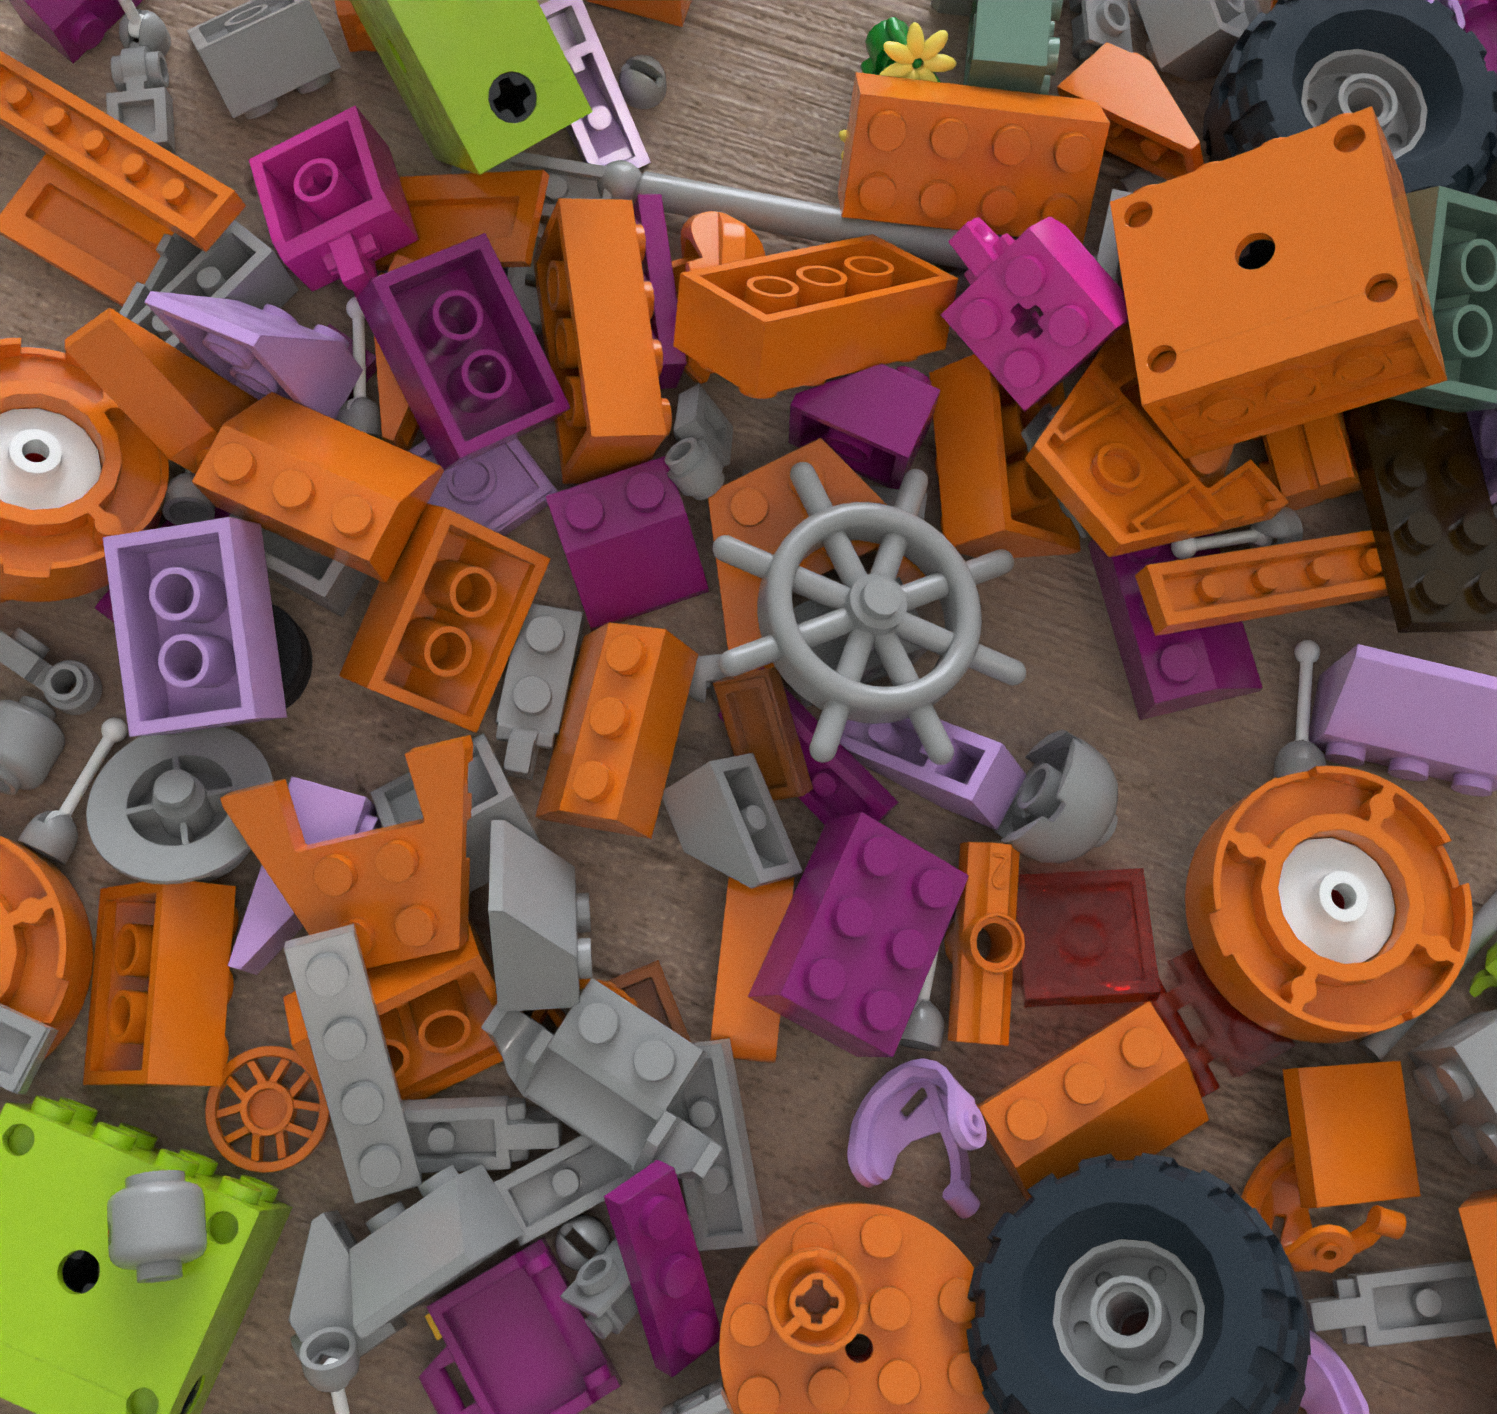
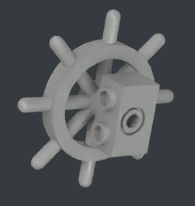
(869, 621)

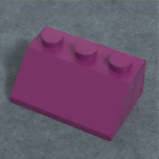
(1177, 667)

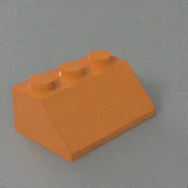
(318, 483)
(985, 483)
(446, 618)
(618, 730)
(161, 985)
(428, 1017)
(1106, 1094)

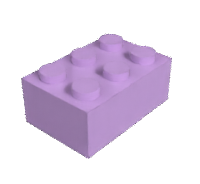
(194, 627)

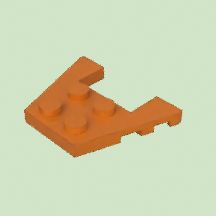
(1125, 476)
(763, 511)
(394, 883)

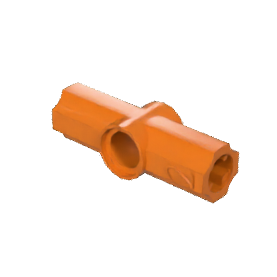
(979, 985)

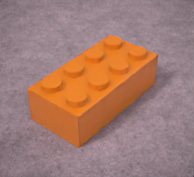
(968, 153)
(812, 314)
(600, 337)

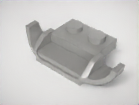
(609, 1078)

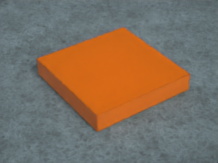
(1351, 1134)

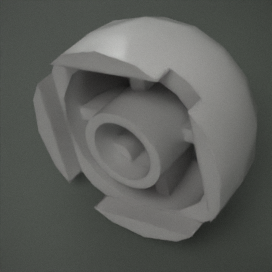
(1063, 801)

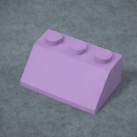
(1409, 717)

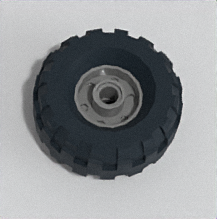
(1348, 55)
(1137, 1299)

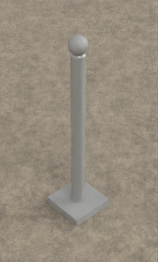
(807, 218)

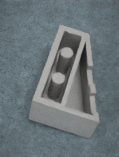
(232, 268)

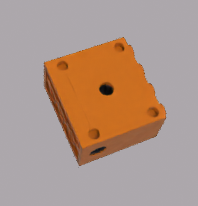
(1276, 287)

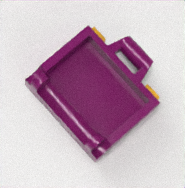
(517, 1343)

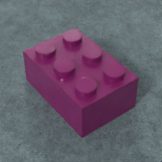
(462, 351)
(859, 936)

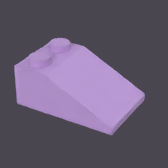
(262, 349)

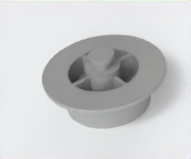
(161, 810)

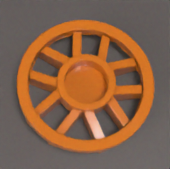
(265, 1111)

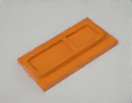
(465, 205)
(82, 230)

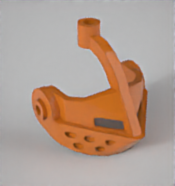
(1324, 1248)

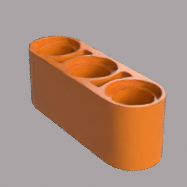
(747, 934)

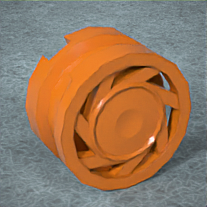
(816, 1300)

